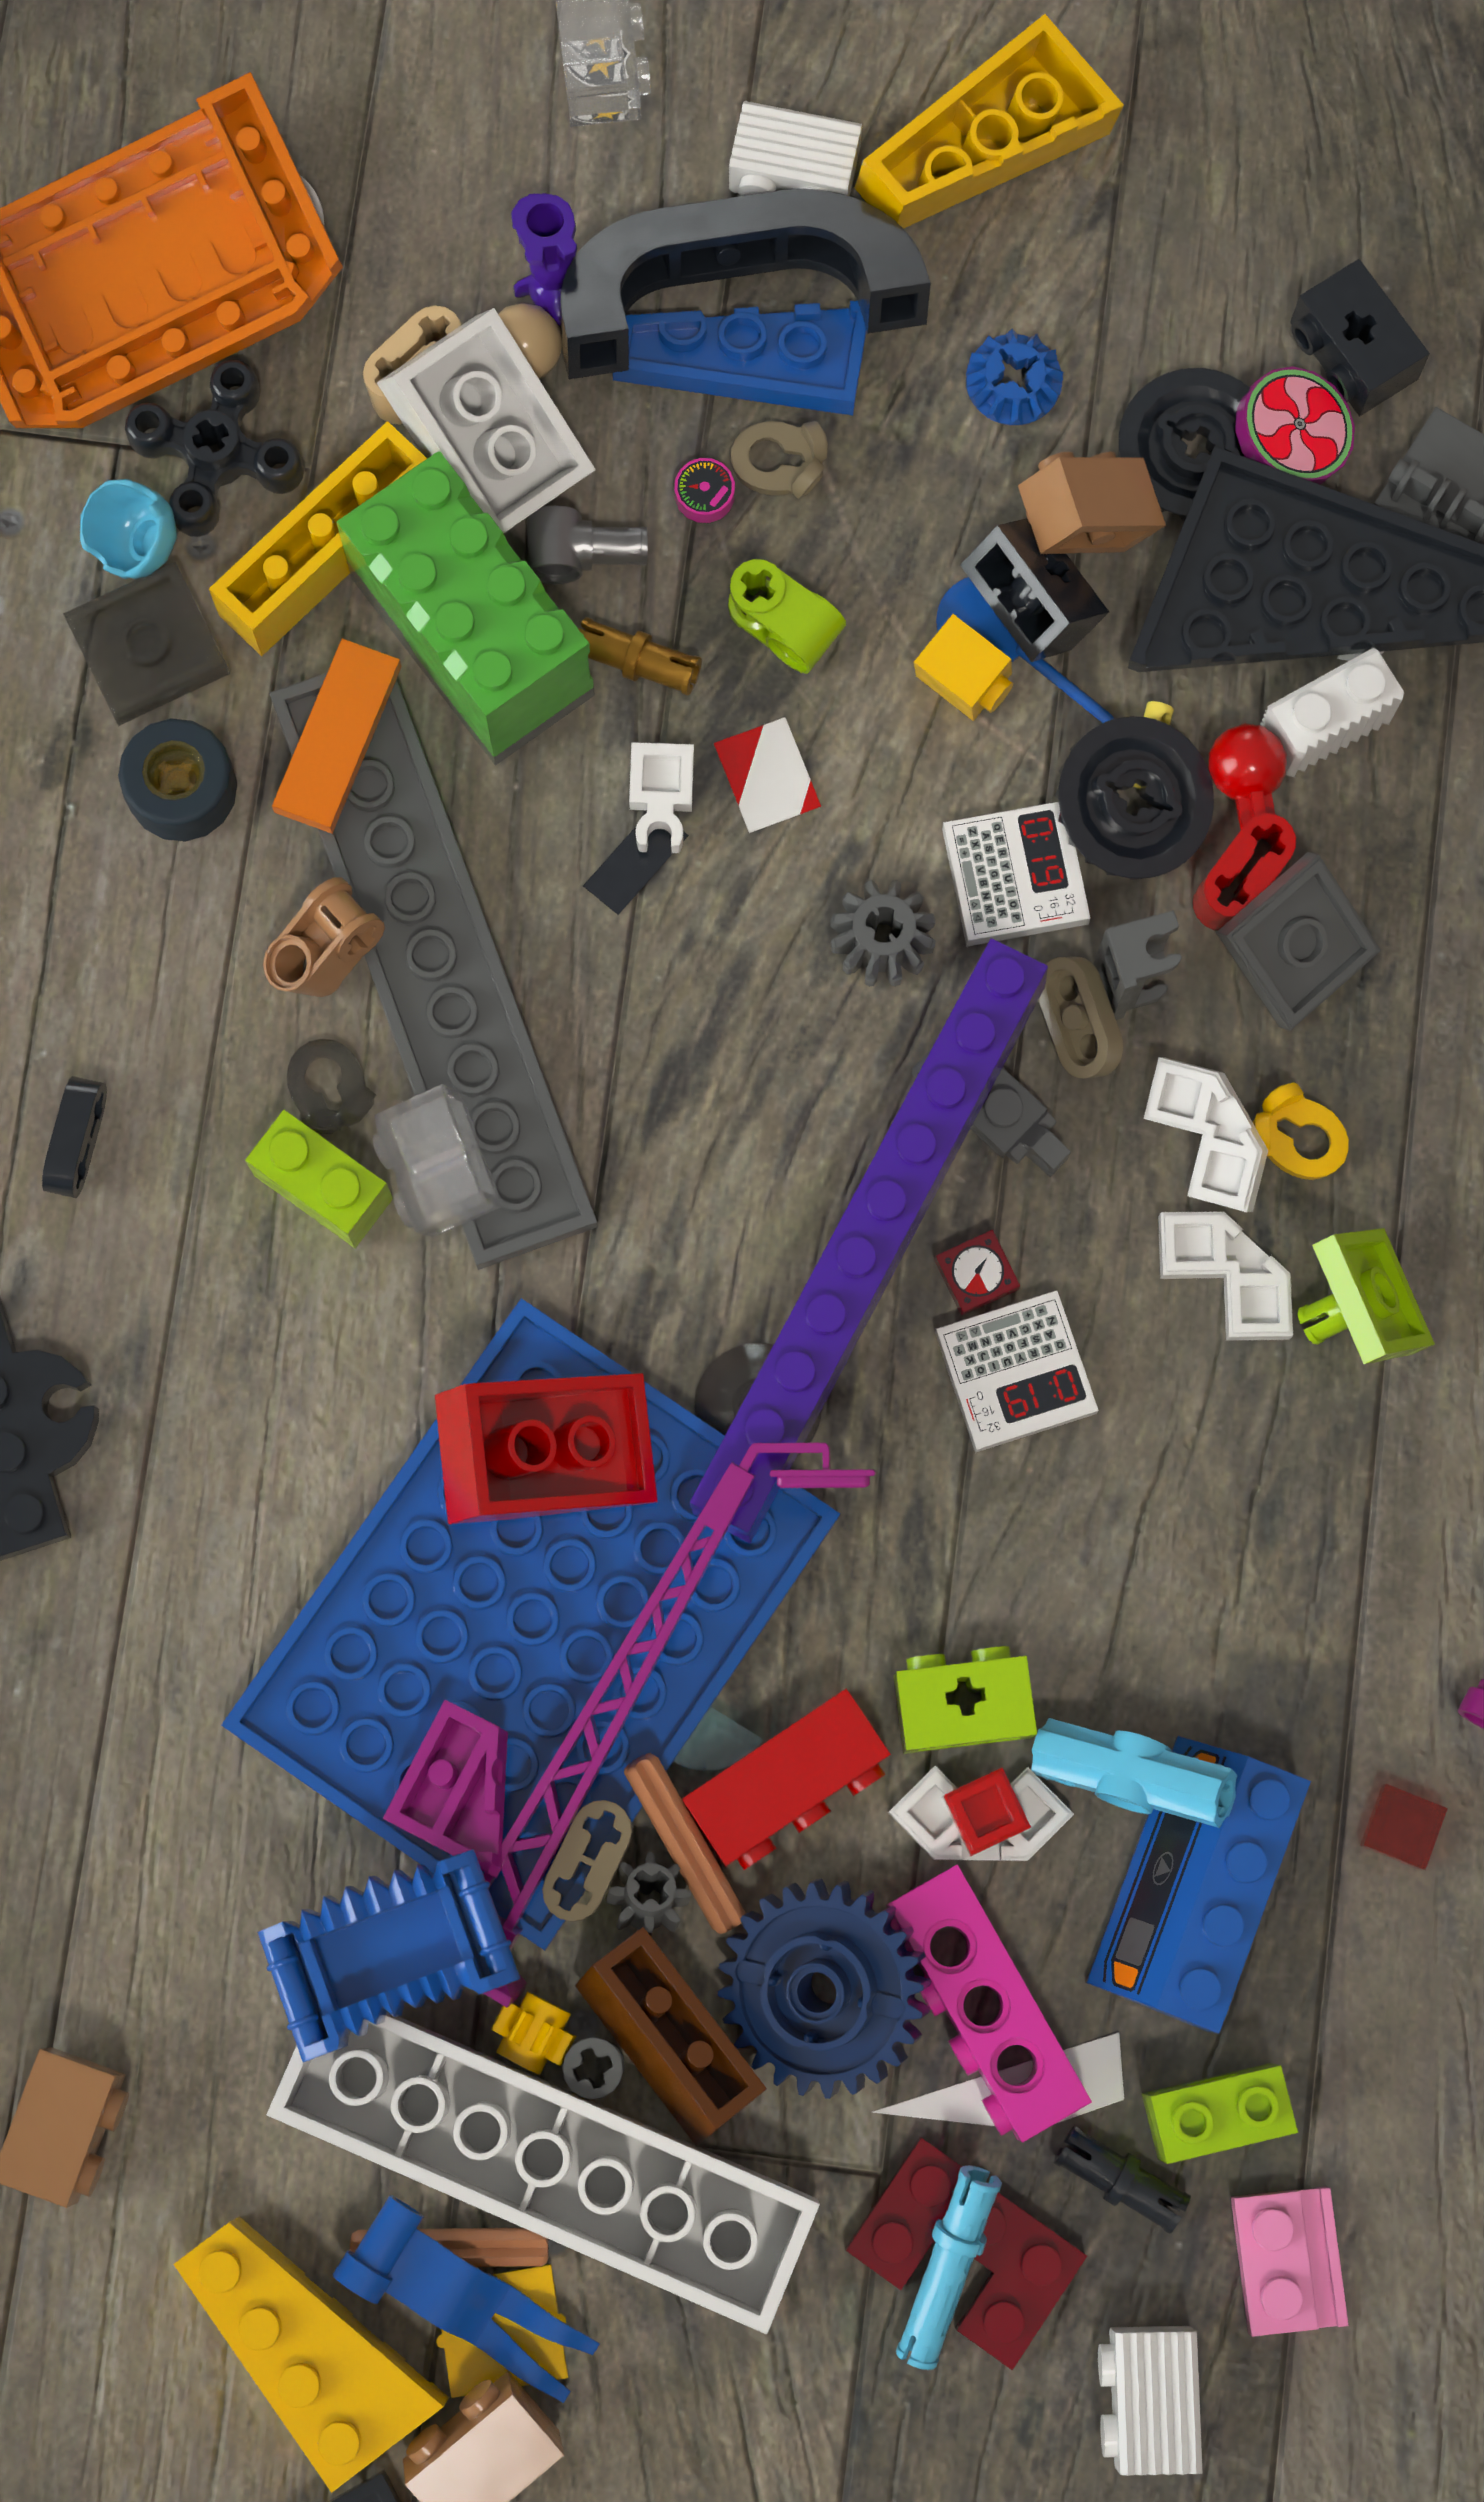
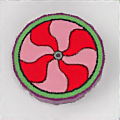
(1296, 424)

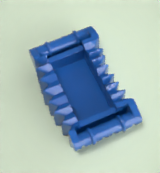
(387, 1951)

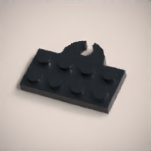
(35, 1445)

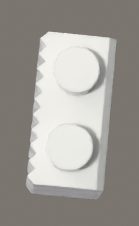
(792, 151)
(1334, 710)
(1153, 2400)

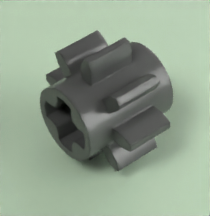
(646, 1879)

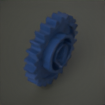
(870, 1978)

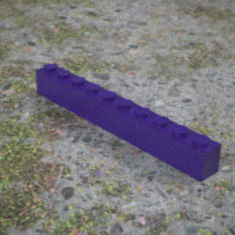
(877, 1226)

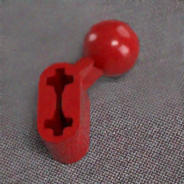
(1248, 768)

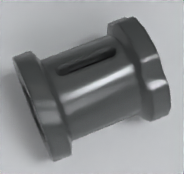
(586, 2087)

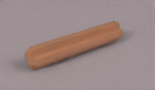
(684, 1843)
(486, 2245)

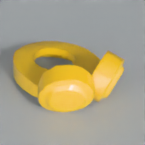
(1290, 1104)

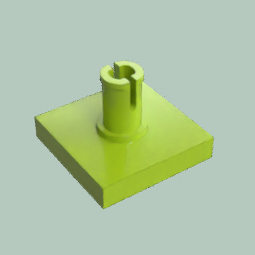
(1367, 1298)

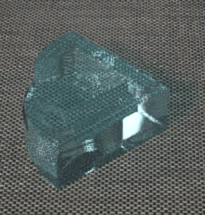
(716, 1743)

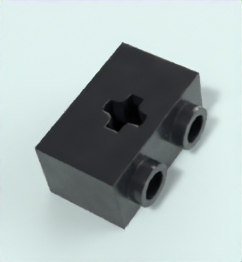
(1358, 337)
(1033, 594)

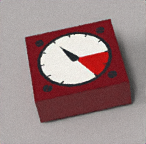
(977, 1272)

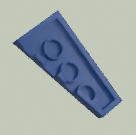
(772, 358)

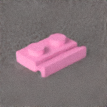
(1289, 2261)

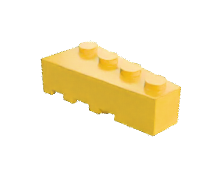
(994, 125)
(313, 2361)

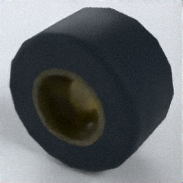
(165, 760)

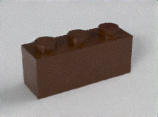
(669, 2036)

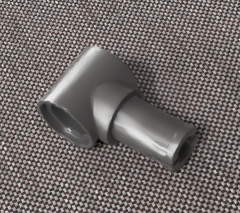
(565, 545)

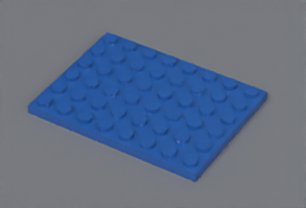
(518, 1627)

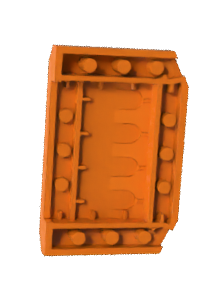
(156, 263)

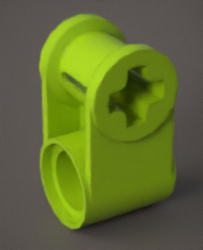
(790, 621)

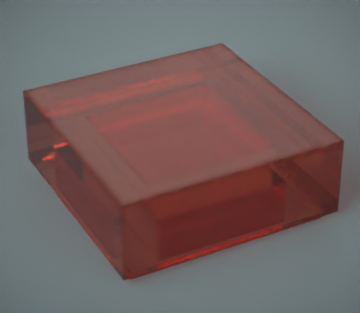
(1403, 1827)

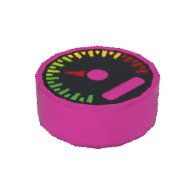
(704, 490)

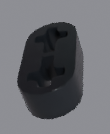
(74, 1137)

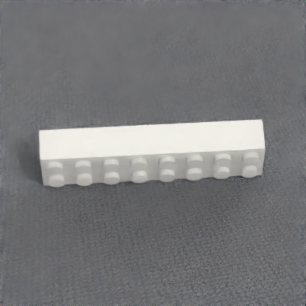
(555, 2165)

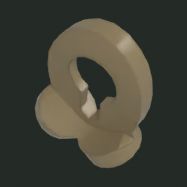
(807, 441)

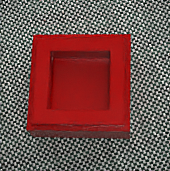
(986, 1811)

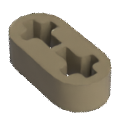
(572, 1854)

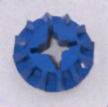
(1008, 401)

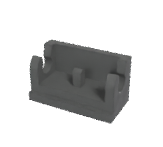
(1131, 956)

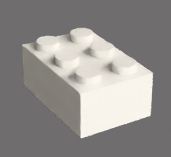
(488, 419)

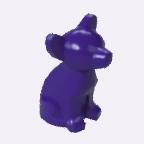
(547, 234)

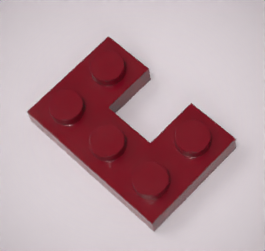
(1026, 2258)

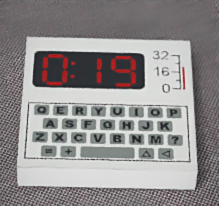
(1015, 874)
(1016, 1371)

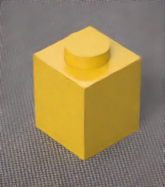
(965, 669)

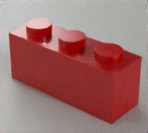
(788, 1781)

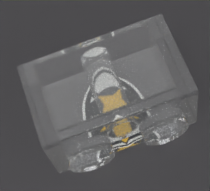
(601, 60)

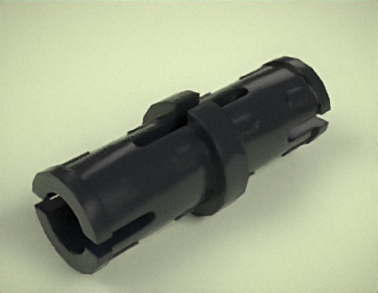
(1122, 2179)

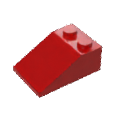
(544, 1447)

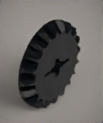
(1174, 409)
(1170, 779)

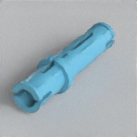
(957, 2242)

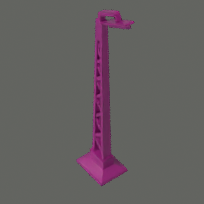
(718, 1516)

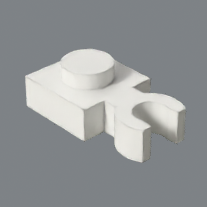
(661, 784)

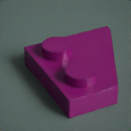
(456, 1787)

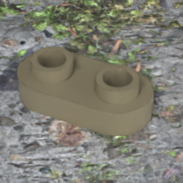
(1080, 1019)

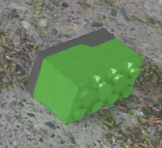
(467, 607)

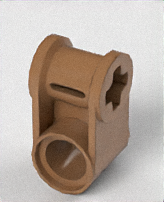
(329, 934)

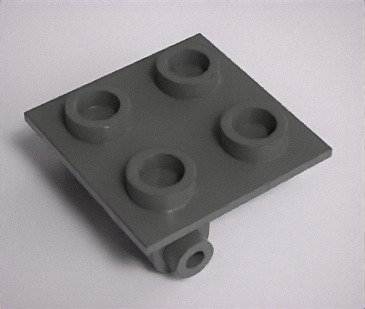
(1441, 478)

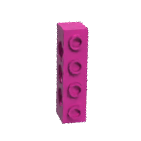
(1053, 2086)

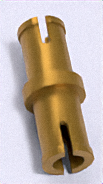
(641, 657)

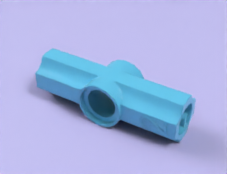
(1134, 1772)

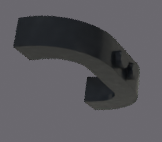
(736, 240)

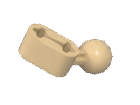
(528, 324)

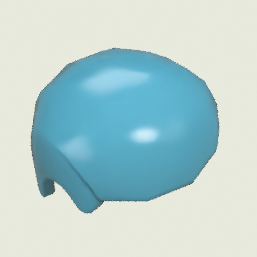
(128, 528)

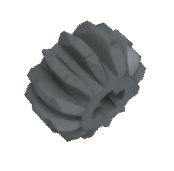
(861, 922)

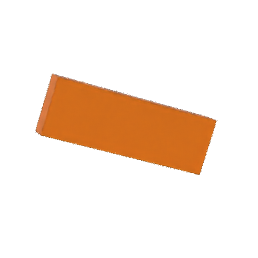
(336, 736)

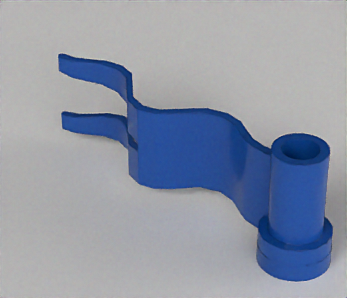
(452, 2293)

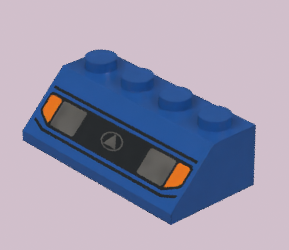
(1198, 1895)

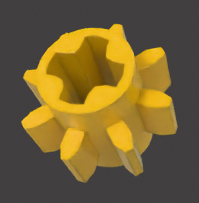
(533, 2033)

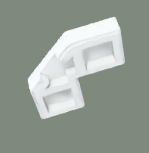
(1230, 1149)
(1254, 1284)
(929, 1823)

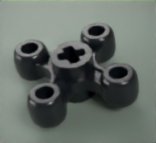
(214, 426)

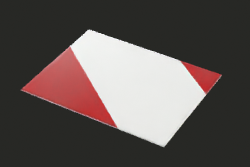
(767, 775)

